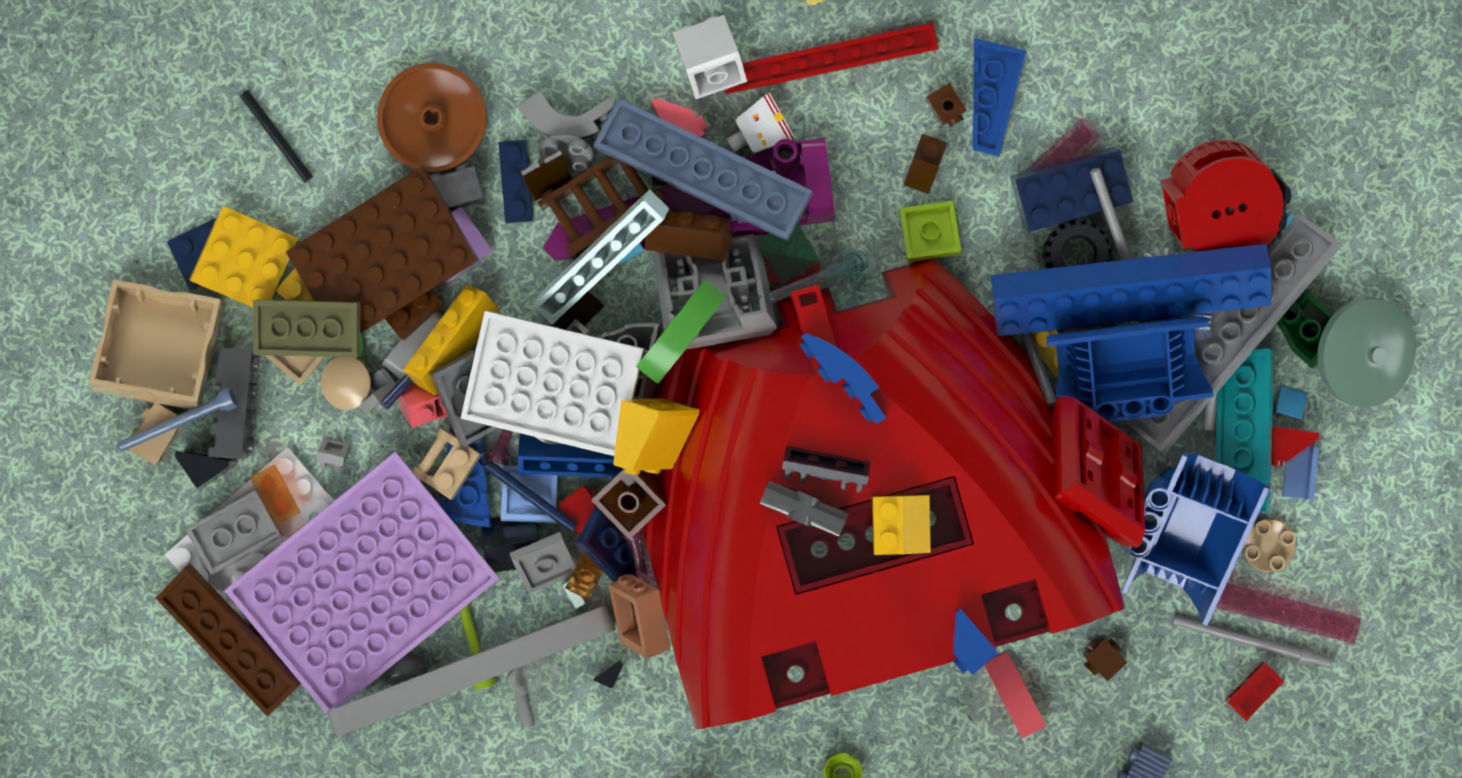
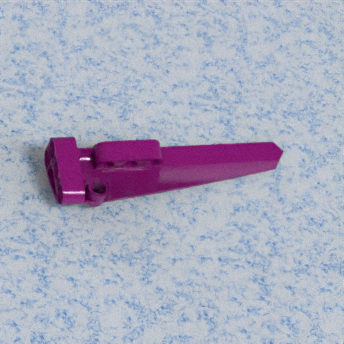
(805, 167)

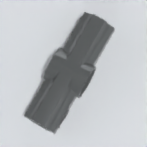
(803, 508)

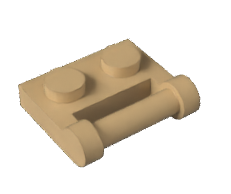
(454, 468)

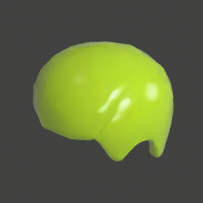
(842, 760)

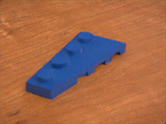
(996, 82)
(472, 501)

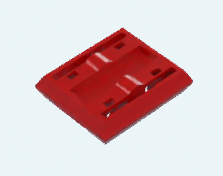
(1098, 471)

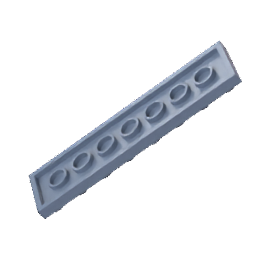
(703, 169)

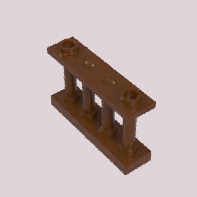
(551, 199)

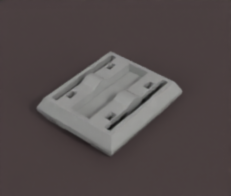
(734, 316)

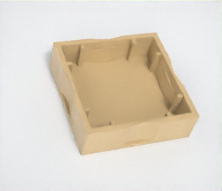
(156, 345)

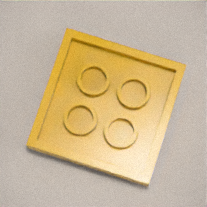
(242, 258)

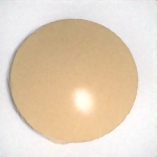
(346, 383)
(1269, 545)

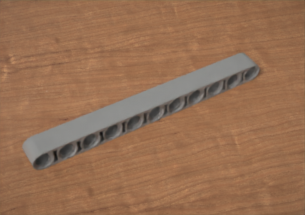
(471, 670)

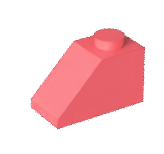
(680, 117)

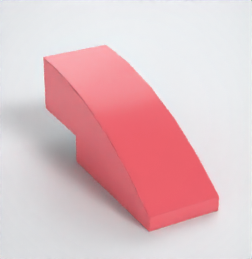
(1015, 695)

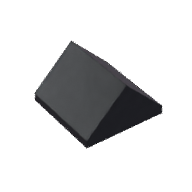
(203, 469)
(505, 538)

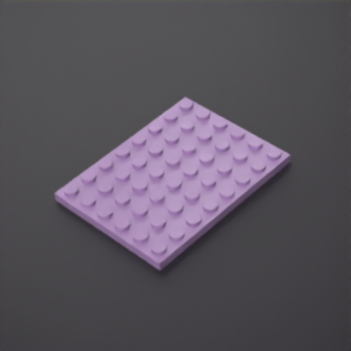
(362, 583)

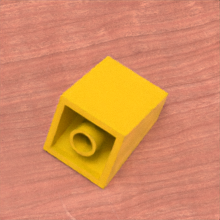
(651, 434)

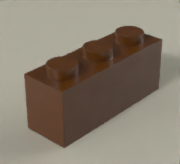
(691, 235)

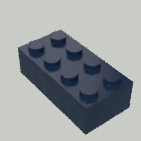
(1067, 189)

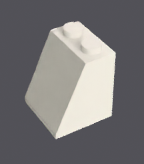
(710, 56)

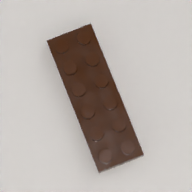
(228, 640)

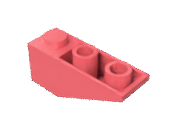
(420, 406)

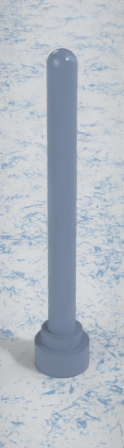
(224, 400)

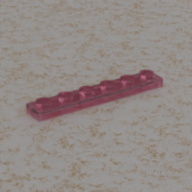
(1289, 613)

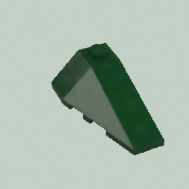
(1304, 325)

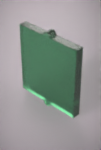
(789, 257)

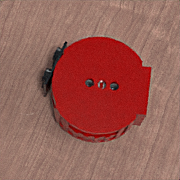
(1224, 198)

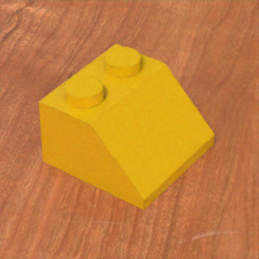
(901, 524)

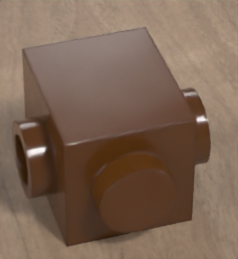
(946, 95)
(1103, 658)

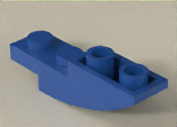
(838, 365)

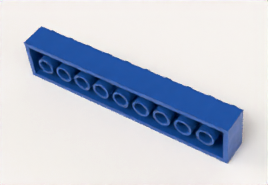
(1132, 290)

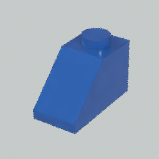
(970, 645)

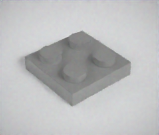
(543, 562)

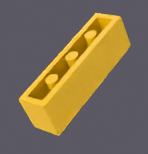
(451, 336)

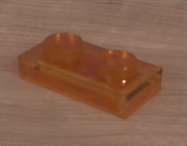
(275, 494)
(584, 577)

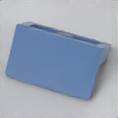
(1301, 474)

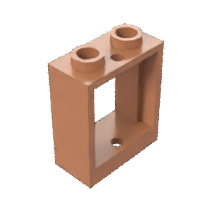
(639, 616)

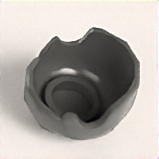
(405, 669)

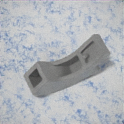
(552, 123)

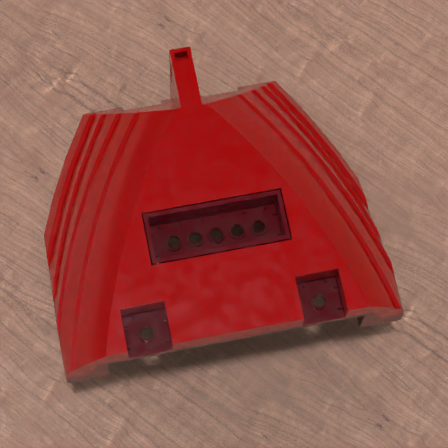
(957, 427)

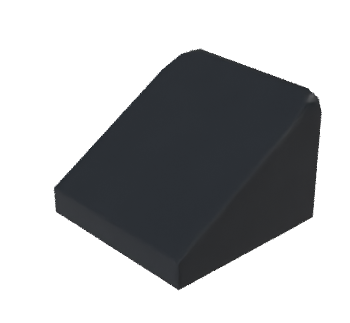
(610, 675)

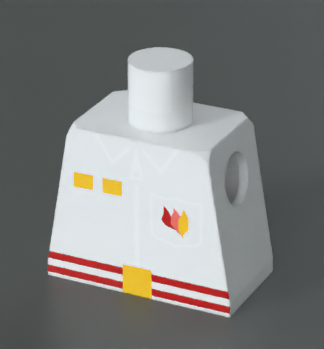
(760, 127)

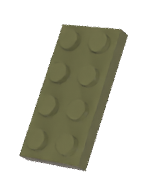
(306, 328)

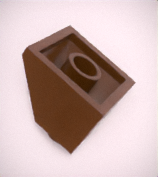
(631, 501)

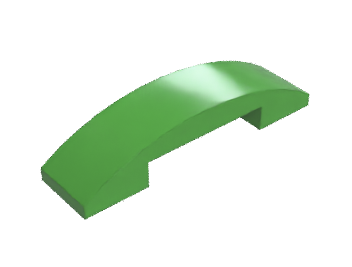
(681, 331)

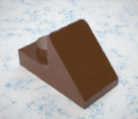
(925, 163)

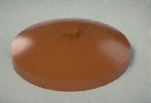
(431, 117)

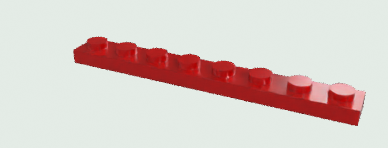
(837, 57)

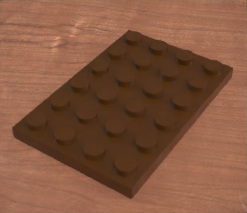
(385, 250)

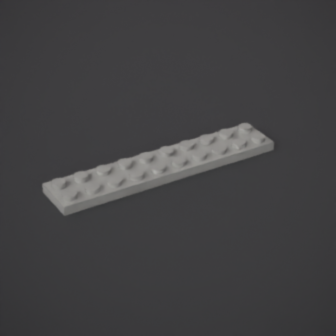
(1236, 333)

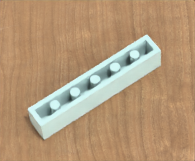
(601, 256)

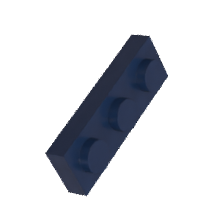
(515, 193)

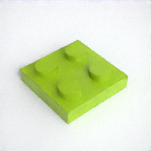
(930, 231)

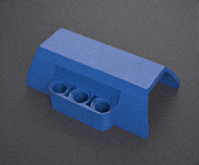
(1131, 367)
(1197, 528)

